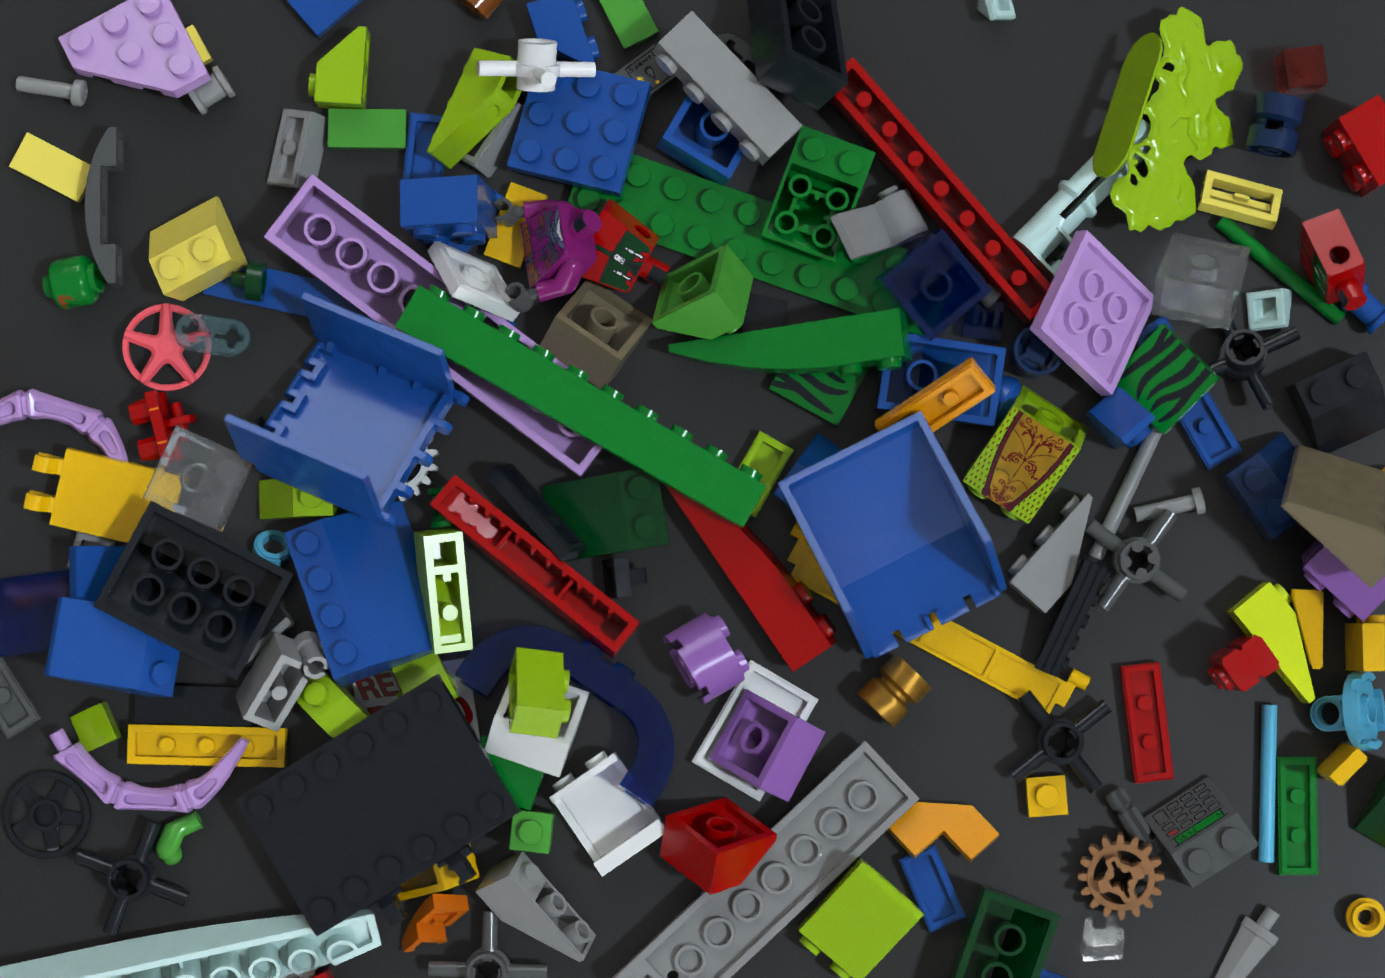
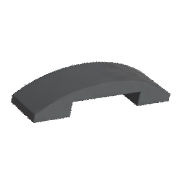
(107, 158)

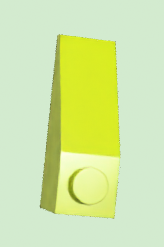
(1269, 615)

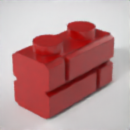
(1242, 663)

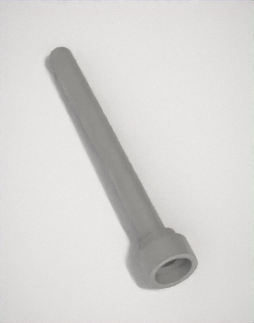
(1126, 490)

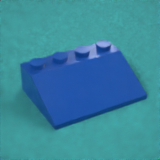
(362, 592)

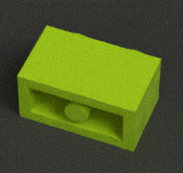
(538, 693)

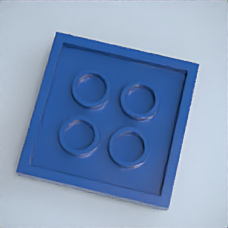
(581, 131)

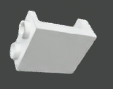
(603, 816)

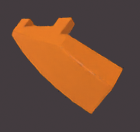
(432, 918)

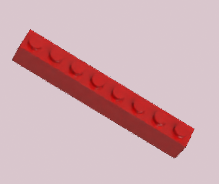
(940, 192)

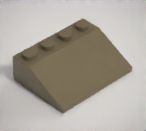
(1341, 508)

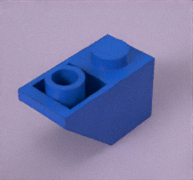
(563, 23)
(1120, 419)

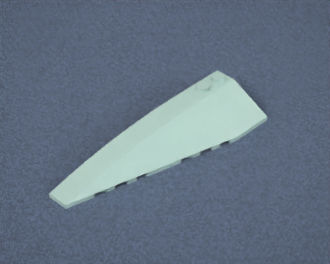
(228, 950)

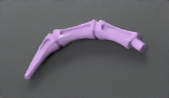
(84, 419)
(132, 796)

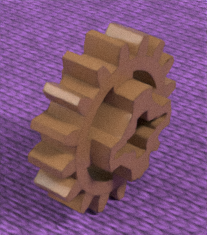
(1104, 883)

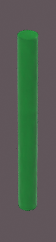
(1280, 269)

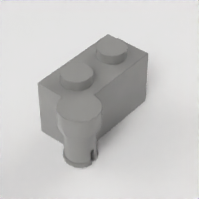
(280, 677)

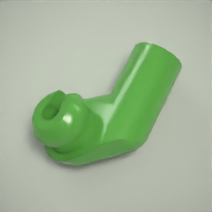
(172, 835)

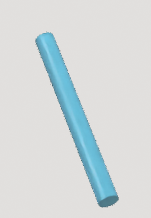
(1267, 783)

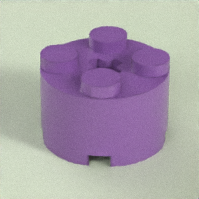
(706, 656)

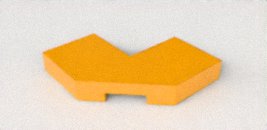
(958, 823)

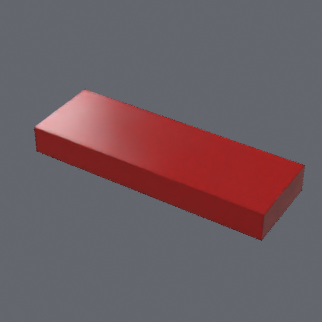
(1146, 722)

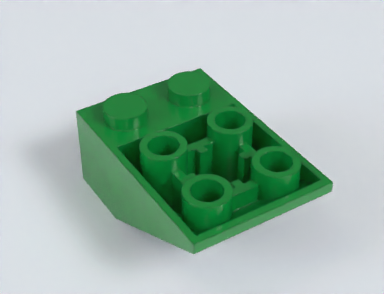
(819, 181)

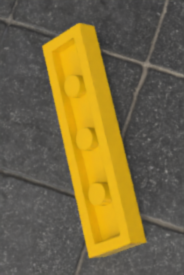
(204, 745)

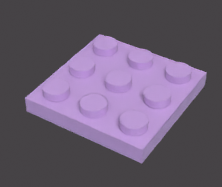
(1093, 313)

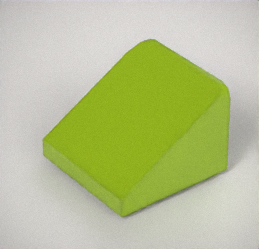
(96, 726)

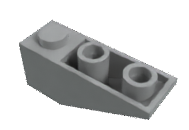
(1052, 564)
(531, 904)

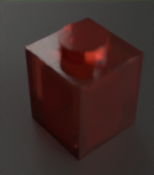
(1301, 70)

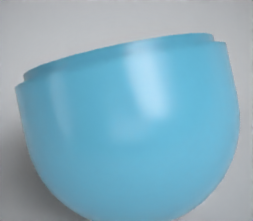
(279, 559)

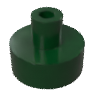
(253, 281)

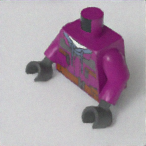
(556, 247)

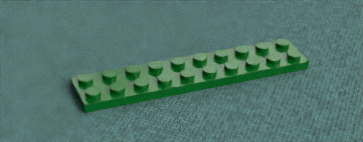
(701, 215)

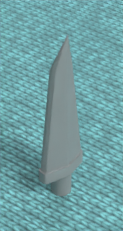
(1249, 945)

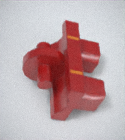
(156, 410)

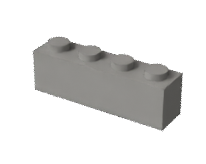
(726, 88)

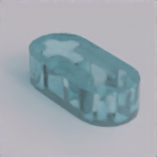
(210, 344)

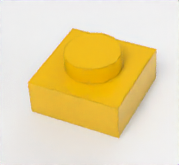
(1046, 795)

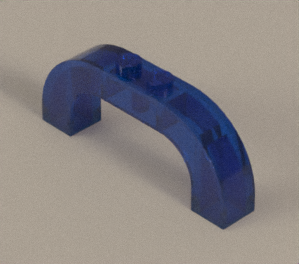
(611, 684)

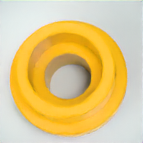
(1376, 922)

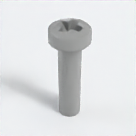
(75, 92)
(1177, 505)

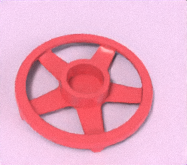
(163, 348)

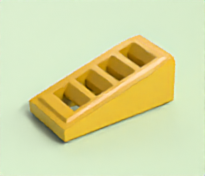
(1309, 614)

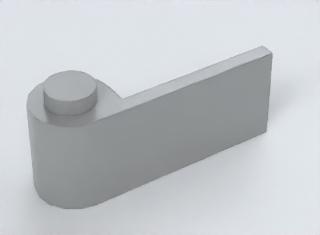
(881, 225)

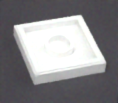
(472, 280)

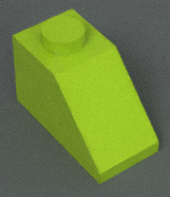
(343, 73)
(284, 501)

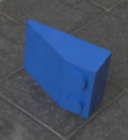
(934, 360)
(108, 653)

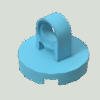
(1359, 711)

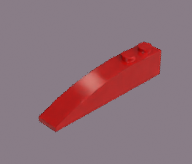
(536, 567)
(765, 586)

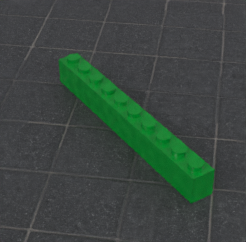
(582, 407)

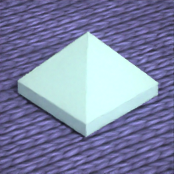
(997, 9)

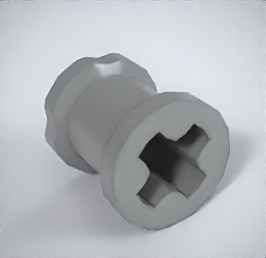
(211, 91)

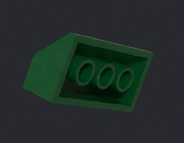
(1004, 938)

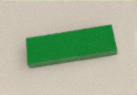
(1296, 815)

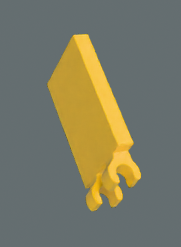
(93, 493)

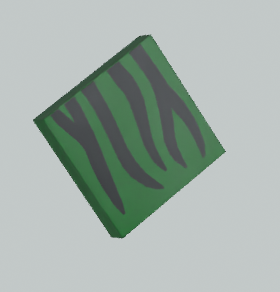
(1166, 377)
(819, 393)

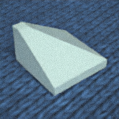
(1269, 309)

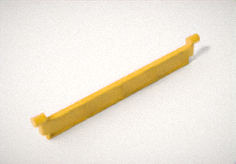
(959, 645)

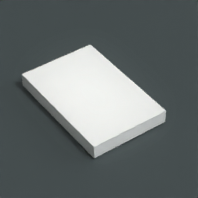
(771, 688)

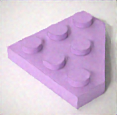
(138, 48)

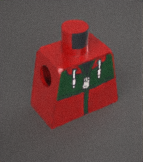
(624, 251)
(1333, 260)

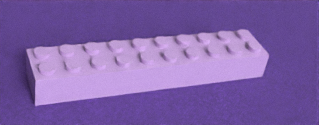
(379, 279)

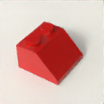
(715, 844)

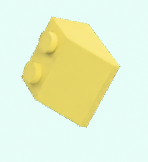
(195, 251)

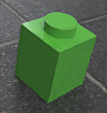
(532, 831)

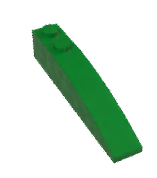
(810, 347)

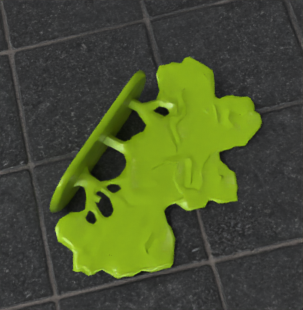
(1180, 116)

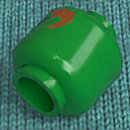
(73, 282)

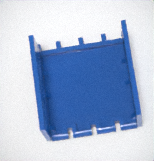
(356, 417)

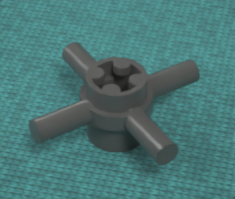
(1121, 562)
(487, 952)

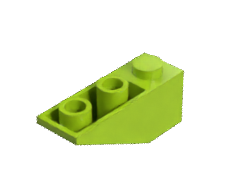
(473, 109)

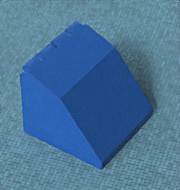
(894, 535)

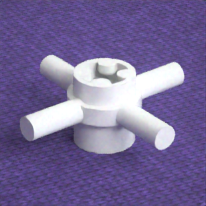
(536, 66)

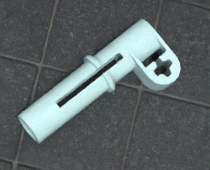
(1050, 229)

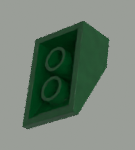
(612, 512)

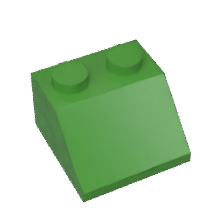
(705, 296)

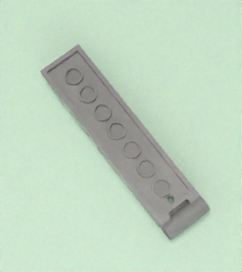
(810, 851)

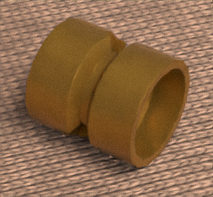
(894, 690)

